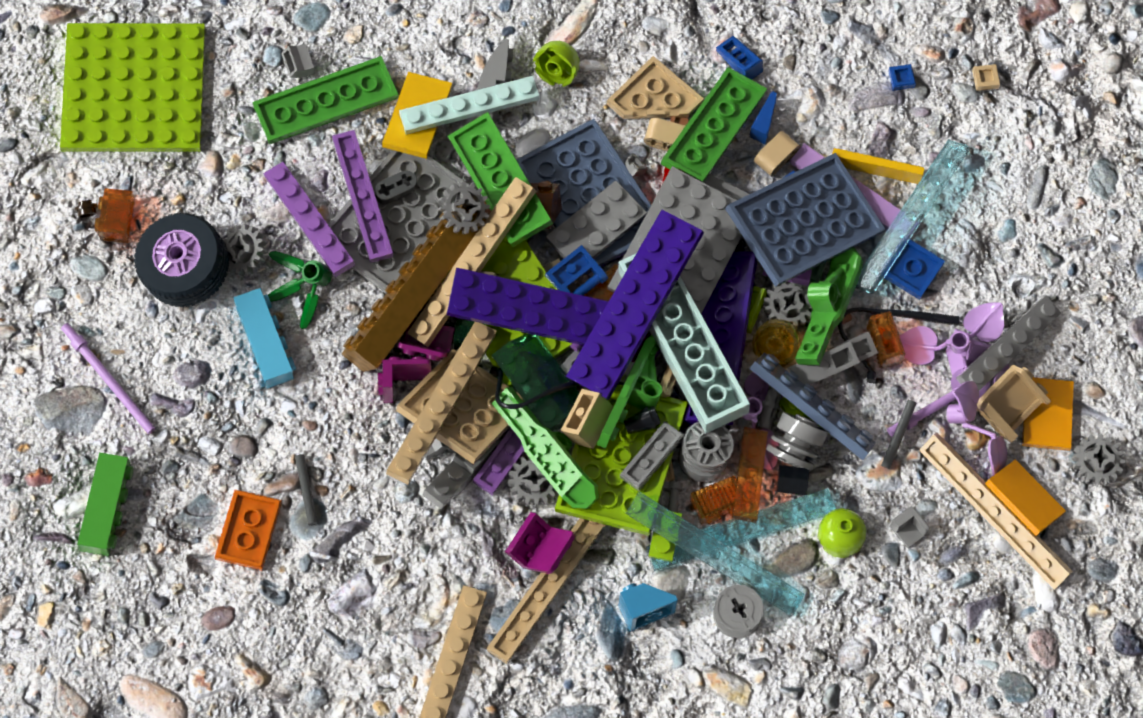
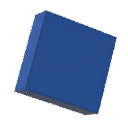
(902, 77)

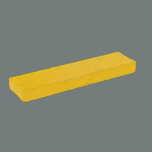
(880, 166)

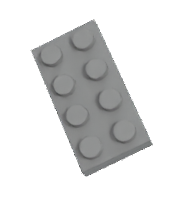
(598, 223)

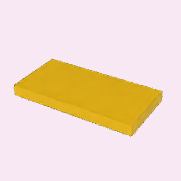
(415, 91)

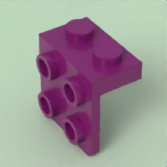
(437, 349)
(401, 370)
(539, 545)

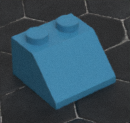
(645, 605)

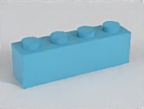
(264, 338)

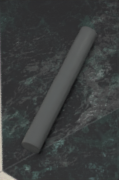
(898, 434)
(306, 490)

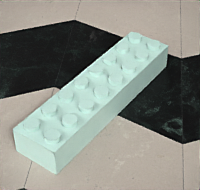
(696, 359)

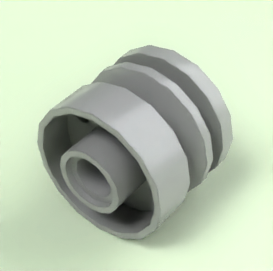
(798, 438)
(705, 455)

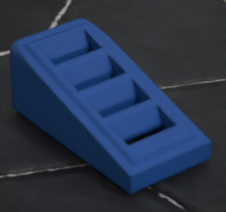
(750, 68)
(761, 125)

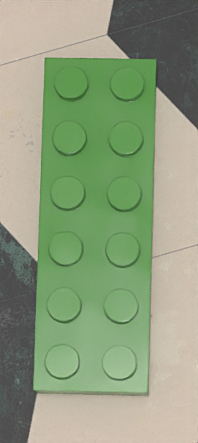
(325, 100)
(714, 125)
(493, 170)

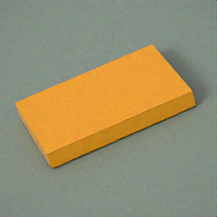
(1051, 424)
(1025, 497)

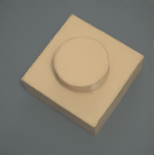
(986, 77)

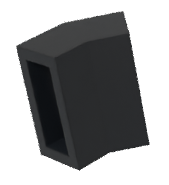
(792, 480)

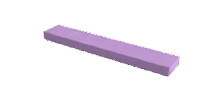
(883, 209)

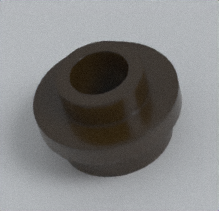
(86, 208)

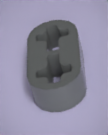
(396, 188)

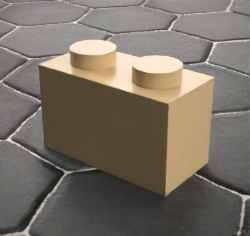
(587, 418)

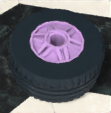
(181, 259)

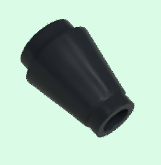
(643, 420)

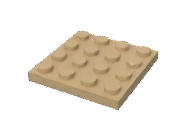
(473, 421)

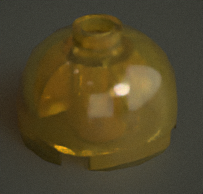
(777, 338)

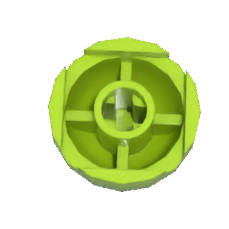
(557, 63)
(842, 533)

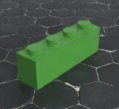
(104, 504)

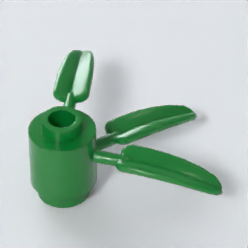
(312, 272)

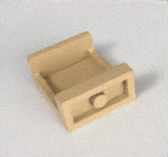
(1011, 401)

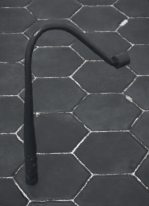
(924, 316)
(497, 371)

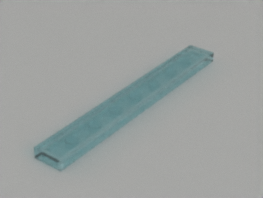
(911, 215)
(769, 521)
(714, 553)

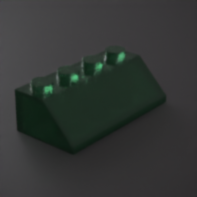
(533, 371)

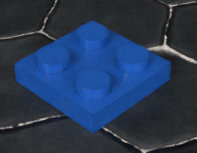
(914, 269)

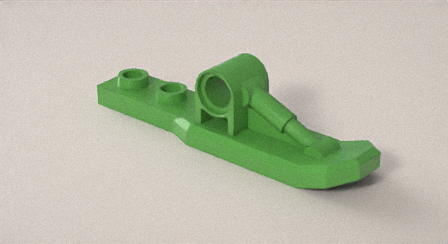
(829, 303)
(636, 390)
(549, 453)

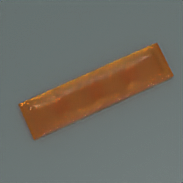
(749, 475)

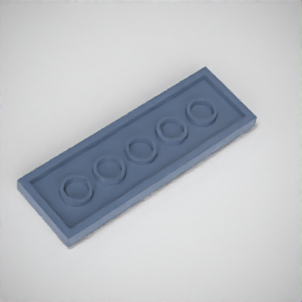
(816, 408)

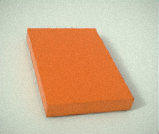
(248, 530)

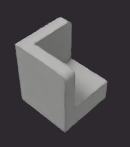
(909, 527)

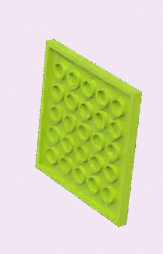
(133, 87)

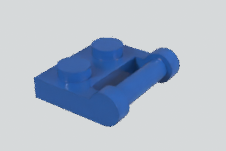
(573, 268)

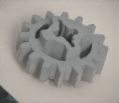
(463, 198)
(245, 249)
(782, 299)
(1089, 464)
(525, 483)

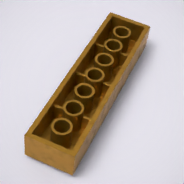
(406, 295)

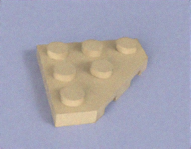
(654, 94)

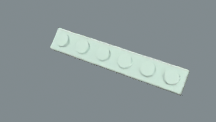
(469, 105)

